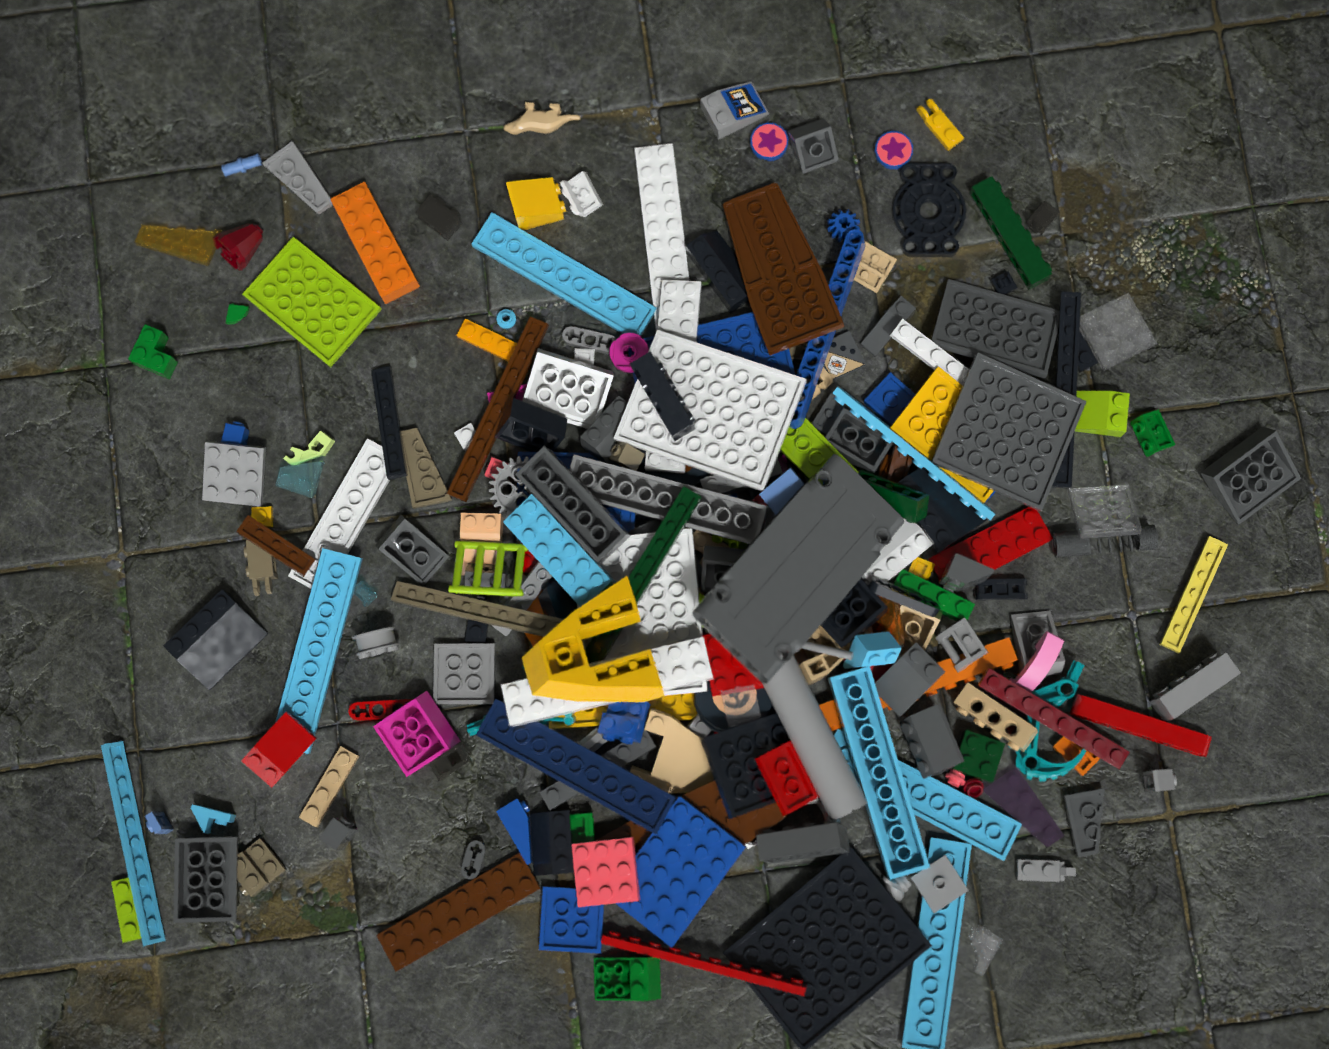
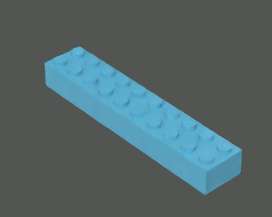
(878, 773)

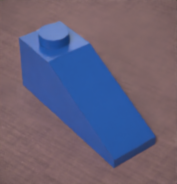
(518, 826)

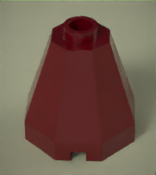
(239, 244)

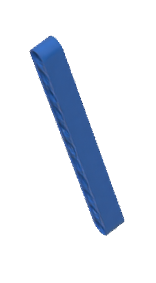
(820, 354)

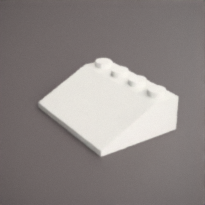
(568, 388)
(902, 550)

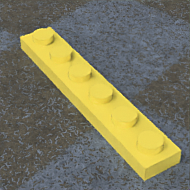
(1193, 594)

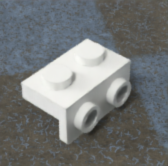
(581, 194)

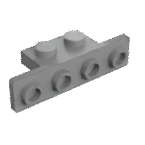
(531, 586)

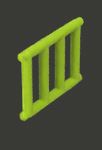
(476, 587)

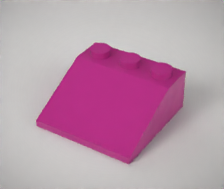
(416, 733)

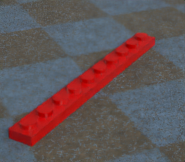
(712, 964)

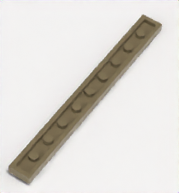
(474, 609)

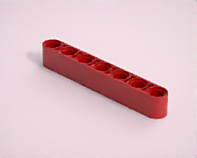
(1140, 725)

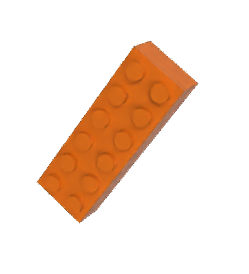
(374, 243)

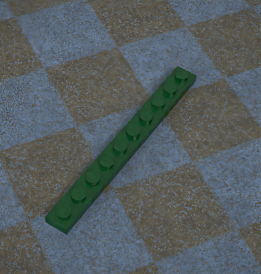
(649, 564)

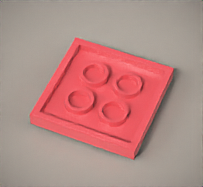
(605, 872)

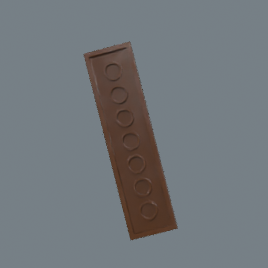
(458, 912)

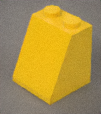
(535, 202)

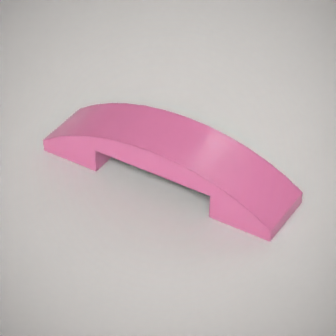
(1040, 663)

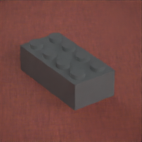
(803, 842)

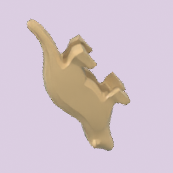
(539, 120)

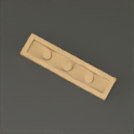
(329, 786)

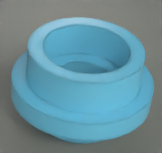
(506, 324)

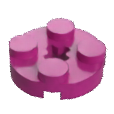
(622, 345)

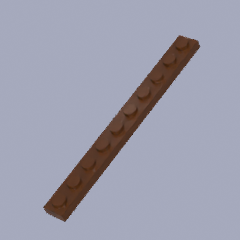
(504, 393)

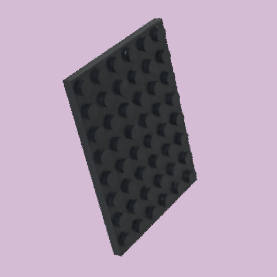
(836, 936)

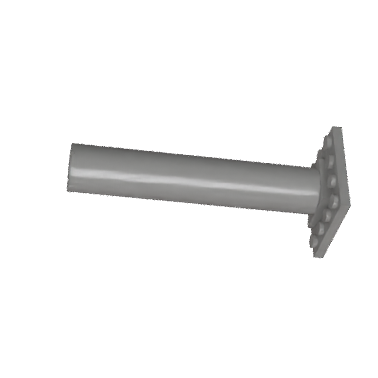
(814, 740)

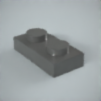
(828, 415)

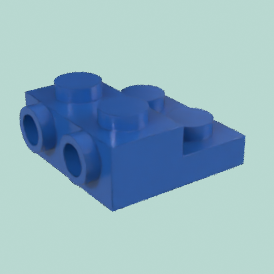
(624, 721)

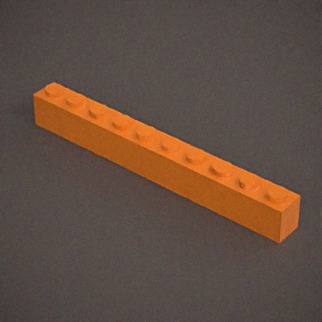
(999, 655)

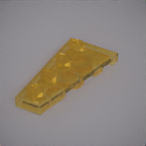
(179, 242)

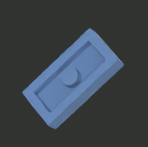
(158, 823)

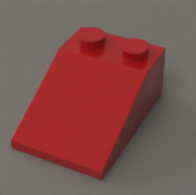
(279, 749)

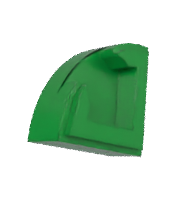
(236, 313)

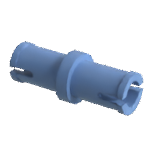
(241, 165)

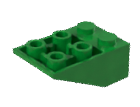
(627, 978)

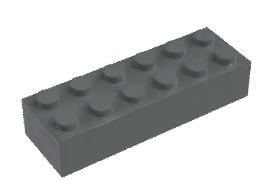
(573, 504)

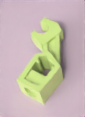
(303, 456)

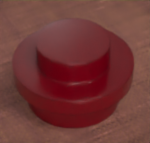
(973, 787)

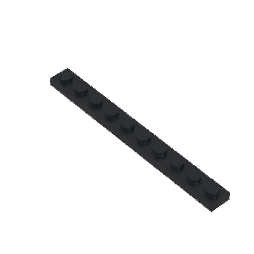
(1067, 369)

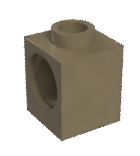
(626, 456)

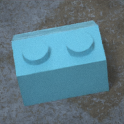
(873, 650)

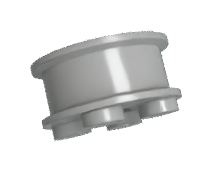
(376, 642)

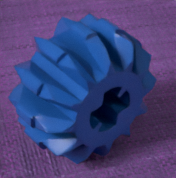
(837, 221)

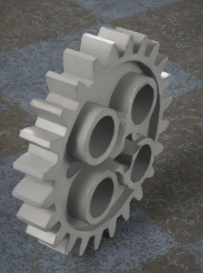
(508, 502)

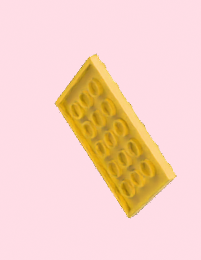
(926, 418)

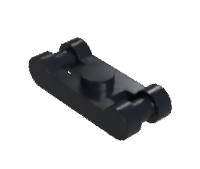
(1002, 589)

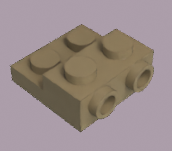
(257, 868)

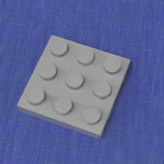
(233, 473)
(464, 674)

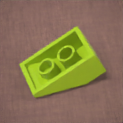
(1104, 413)

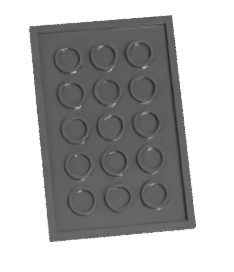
(997, 327)

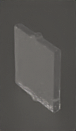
(740, 705)

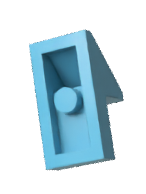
(206, 816)

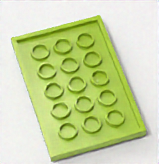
(312, 302)

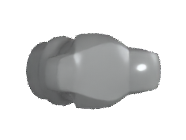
(897, 887)

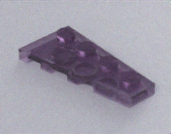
(1020, 801)

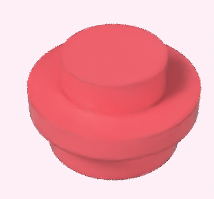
(955, 778)

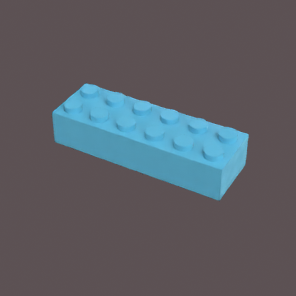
(558, 551)

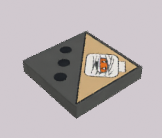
(843, 357)

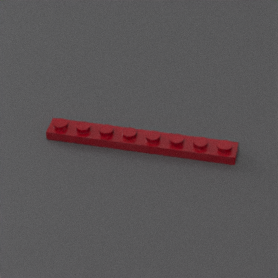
(1053, 718)

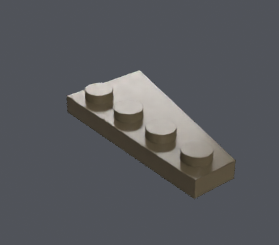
(423, 478)

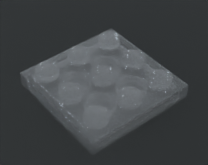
(1116, 331)
(1104, 511)

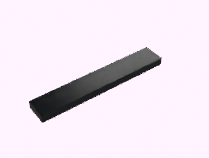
(389, 423)

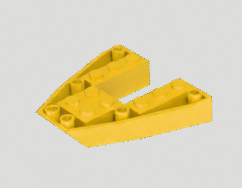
(559, 663)

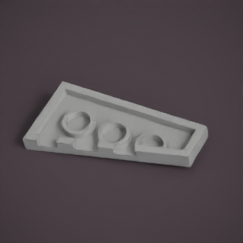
(297, 174)

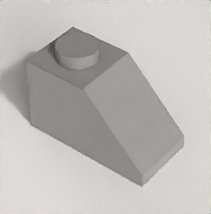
(1159, 780)

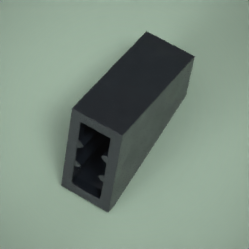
(556, 601)

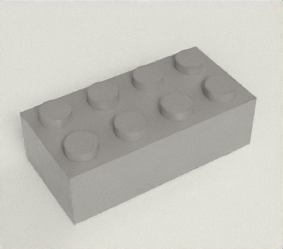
(1197, 685)

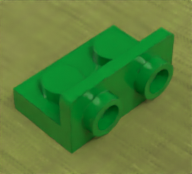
(1152, 433)

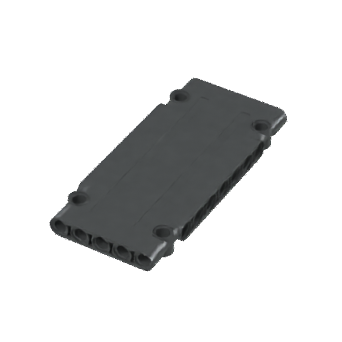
(798, 568)

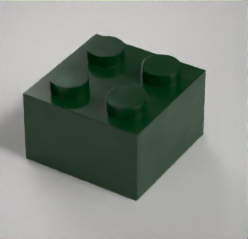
(980, 756)

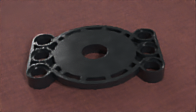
(934, 191)

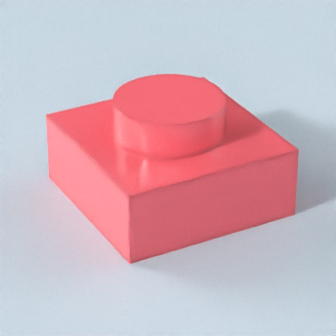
(491, 469)

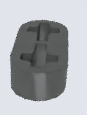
(468, 858)

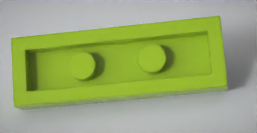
(126, 910)

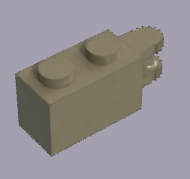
(260, 567)

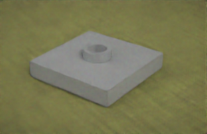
(939, 884)

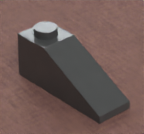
(880, 334)

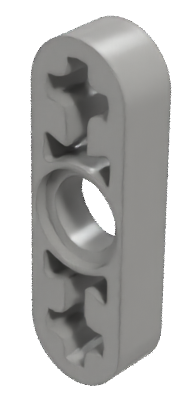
(575, 341)

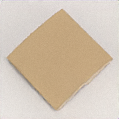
(874, 267)

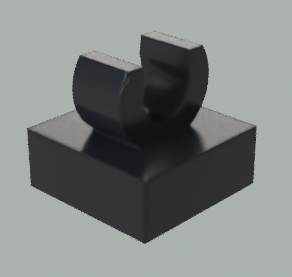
(1004, 283)

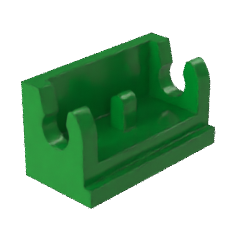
(583, 828)

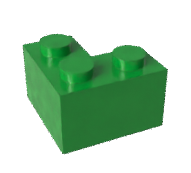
(148, 353)

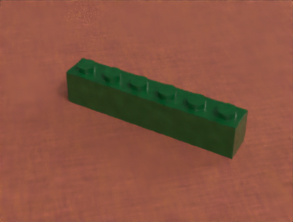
(1010, 232)

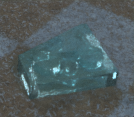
(300, 478)

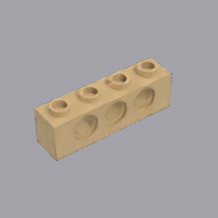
(971, 695)

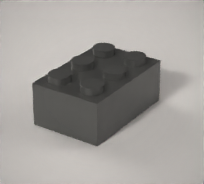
(858, 442)

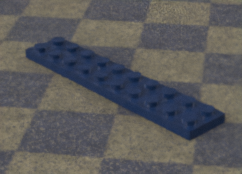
(578, 768)

